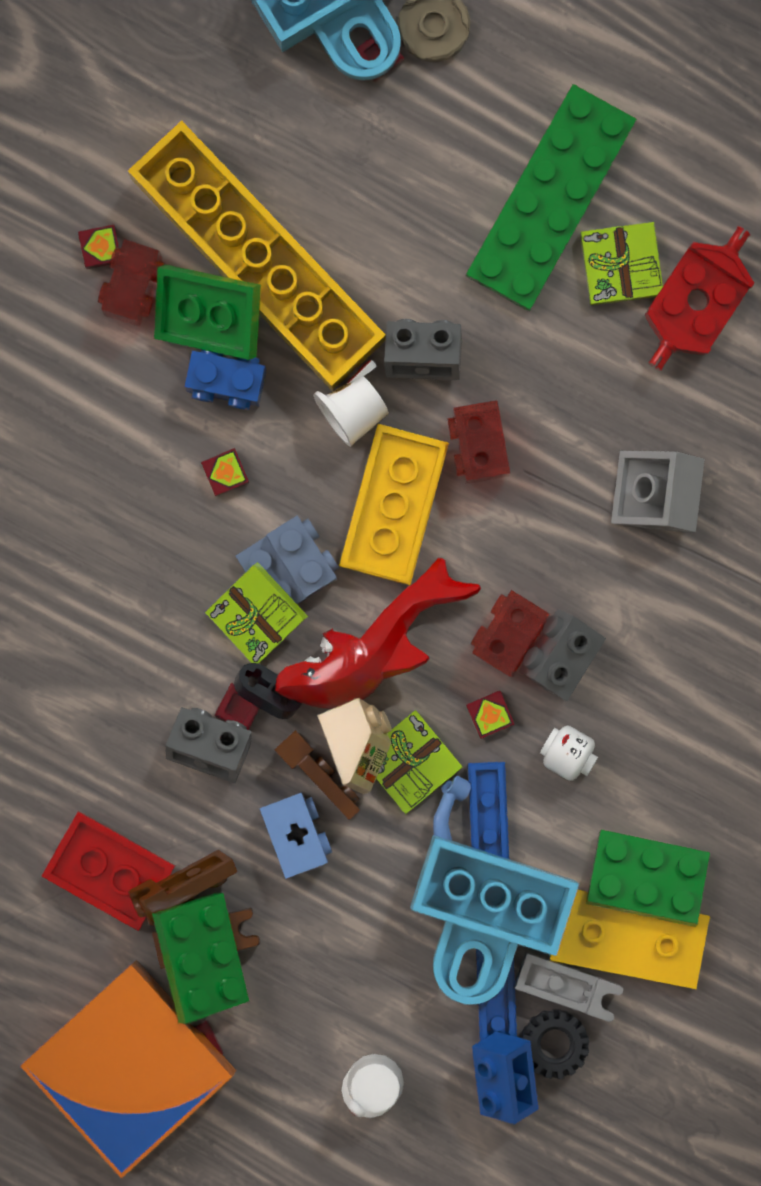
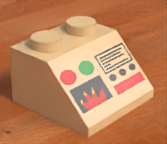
(357, 742)

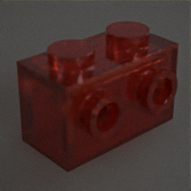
(130, 287)
(485, 442)
(516, 636)

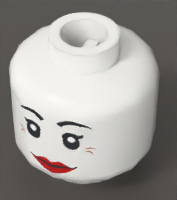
(569, 753)

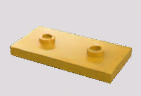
(393, 504)
(632, 944)

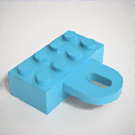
(332, 22)
(491, 908)

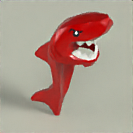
(361, 664)

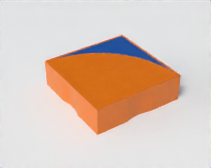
(128, 1069)

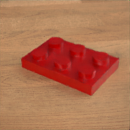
(104, 868)

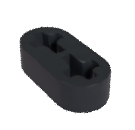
(264, 692)

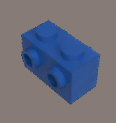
(225, 379)
(505, 1077)

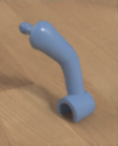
(452, 790)

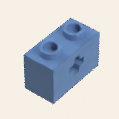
(278, 820)

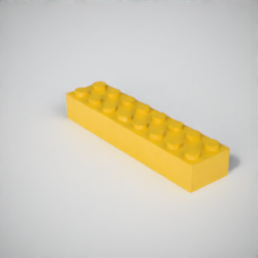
(255, 248)

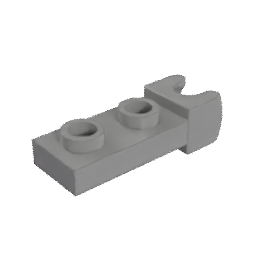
(565, 986)

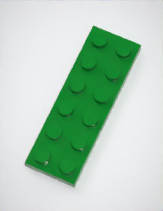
(551, 197)

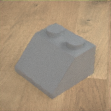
(658, 490)

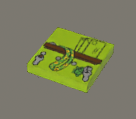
(621, 263)
(256, 614)
(415, 763)

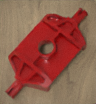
(720, 277)

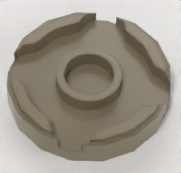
(434, 28)

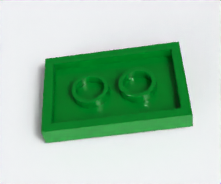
(207, 311)
(648, 878)
(200, 957)

